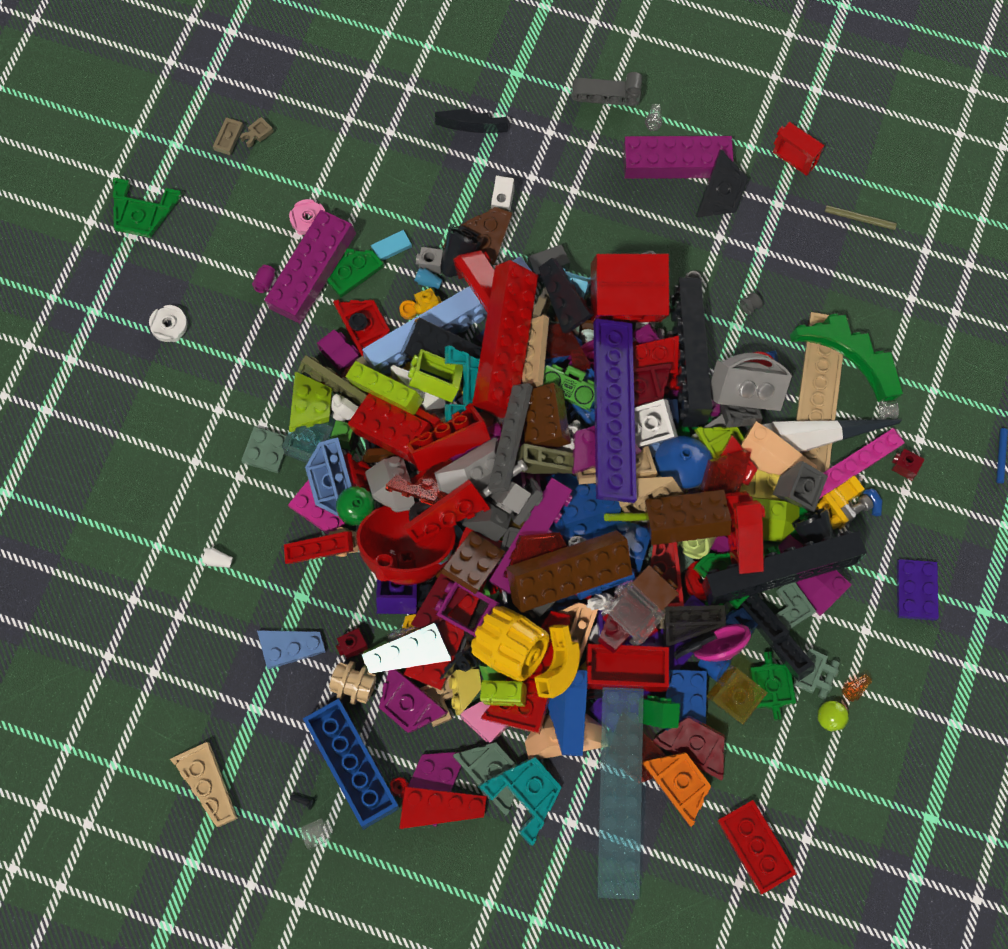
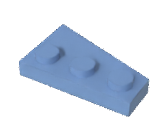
(289, 646)

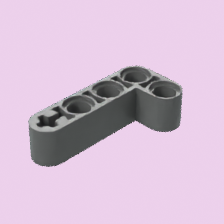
(608, 91)

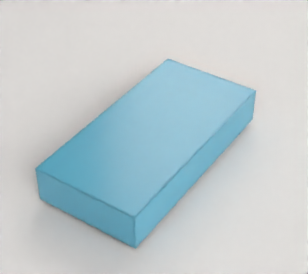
(391, 245)

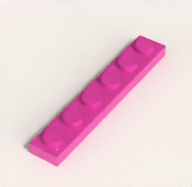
(861, 460)

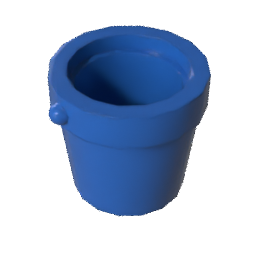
(714, 669)

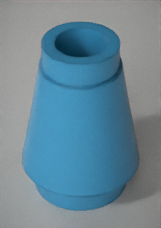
(427, 278)

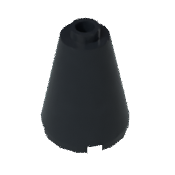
(458, 242)
(814, 526)

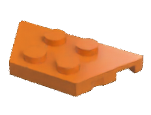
(680, 782)

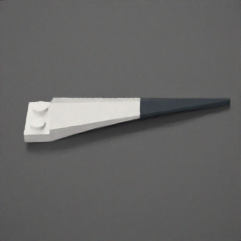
(814, 434)

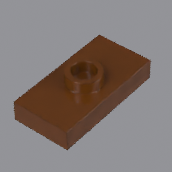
(376, 455)

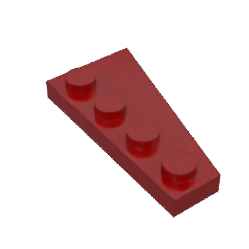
(657, 353)

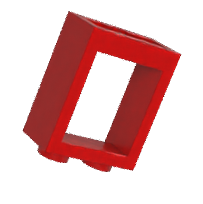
(797, 148)

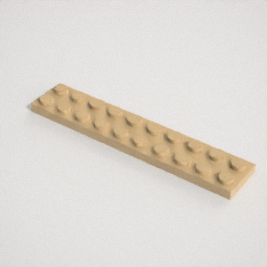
(819, 390)

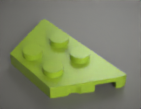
(309, 402)
(717, 437)

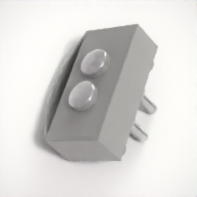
(750, 382)

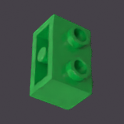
(660, 712)

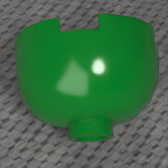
(345, 509)

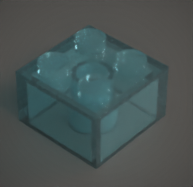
(304, 441)

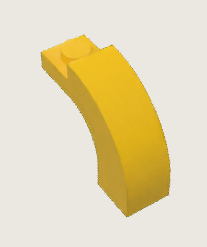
(563, 666)

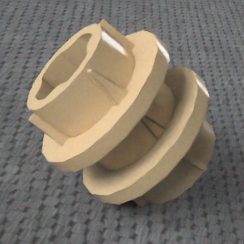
(352, 682)

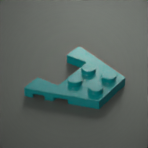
(470, 371)
(532, 787)

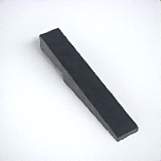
(778, 637)

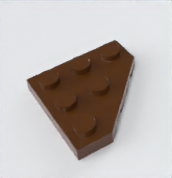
(492, 228)

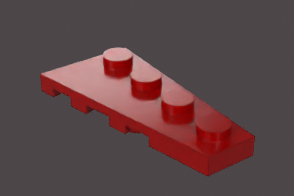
(456, 506)
(431, 807)

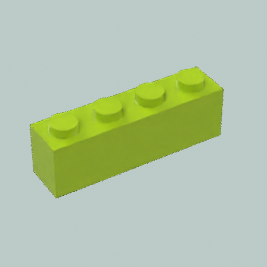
(384, 388)

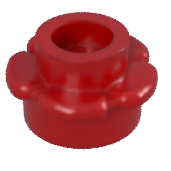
(398, 782)

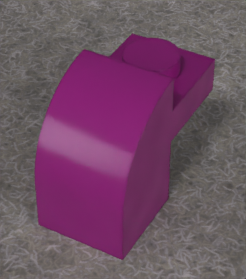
(646, 334)

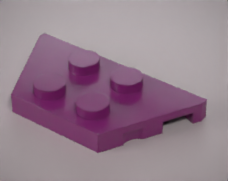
(585, 450)
(408, 703)
(436, 772)

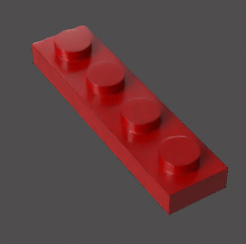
(318, 547)

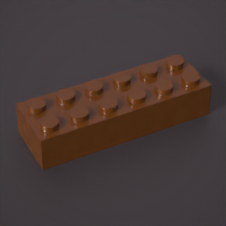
(569, 571)

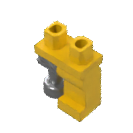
(838, 502)

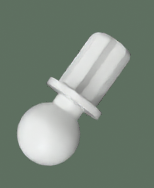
(598, 601)

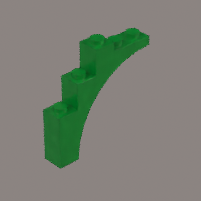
(857, 347)

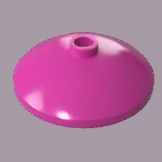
(729, 643)

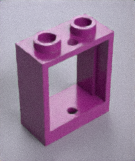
(441, 605)

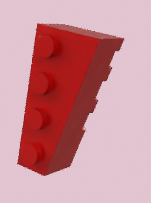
(449, 439)

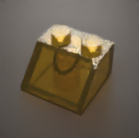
(736, 694)

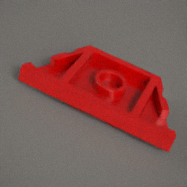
(376, 324)

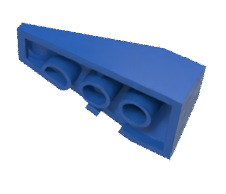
(568, 715)

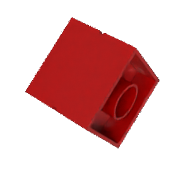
(630, 287)

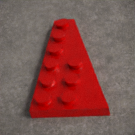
(532, 715)

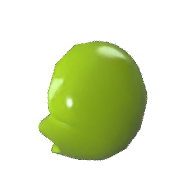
(833, 716)

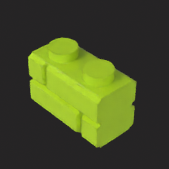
(503, 693)

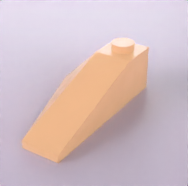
(770, 451)

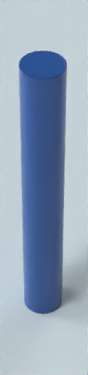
(1002, 455)

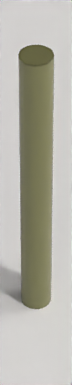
(860, 217)

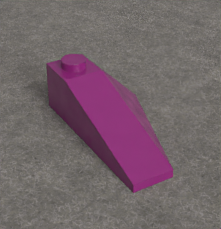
(821, 589)

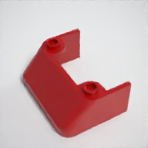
(477, 273)

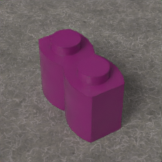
(337, 351)

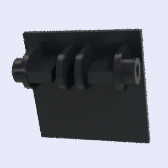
(463, 661)

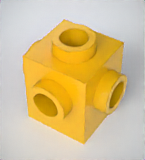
(426, 300)

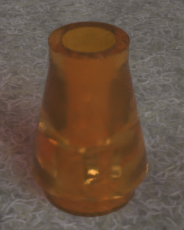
(854, 689)

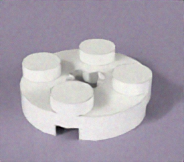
(170, 333)

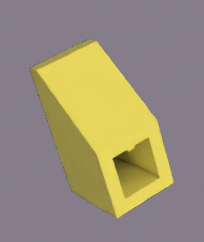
(464, 687)

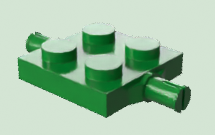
(777, 683)

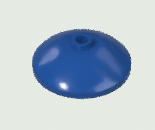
(686, 470)

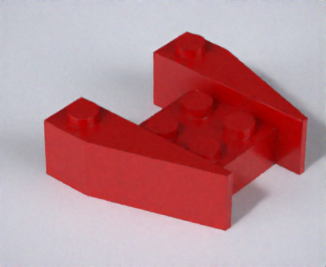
(746, 532)

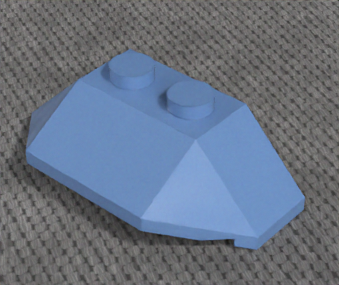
(327, 474)

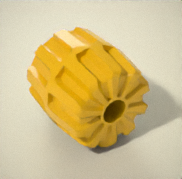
(510, 643)

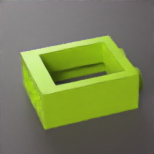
(437, 366)

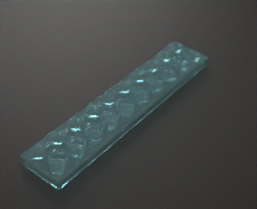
(620, 793)

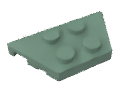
(484, 764)

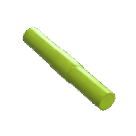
(625, 517)

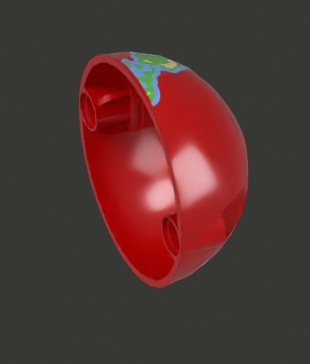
(395, 555)

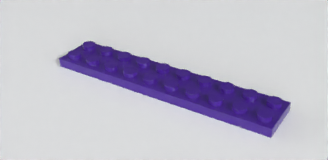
(614, 411)

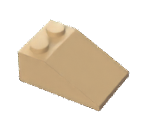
(649, 489)

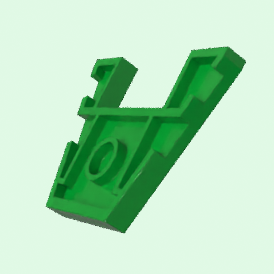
(140, 216)

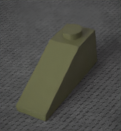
(545, 460)

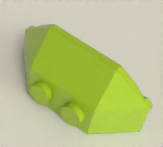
(778, 519)

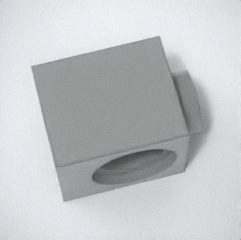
(430, 253)

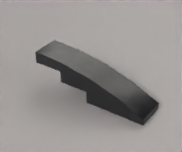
(465, 121)

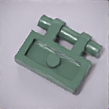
(812, 681)

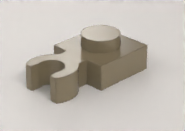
(258, 130)

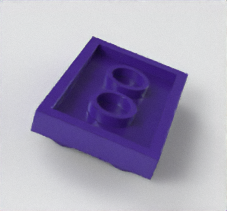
(917, 590)

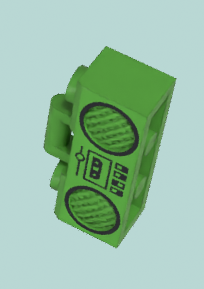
(574, 391)

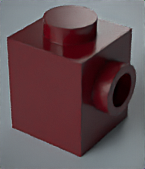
(907, 464)
(351, 644)

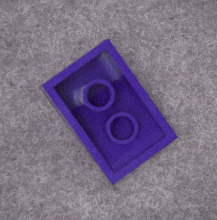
(396, 598)

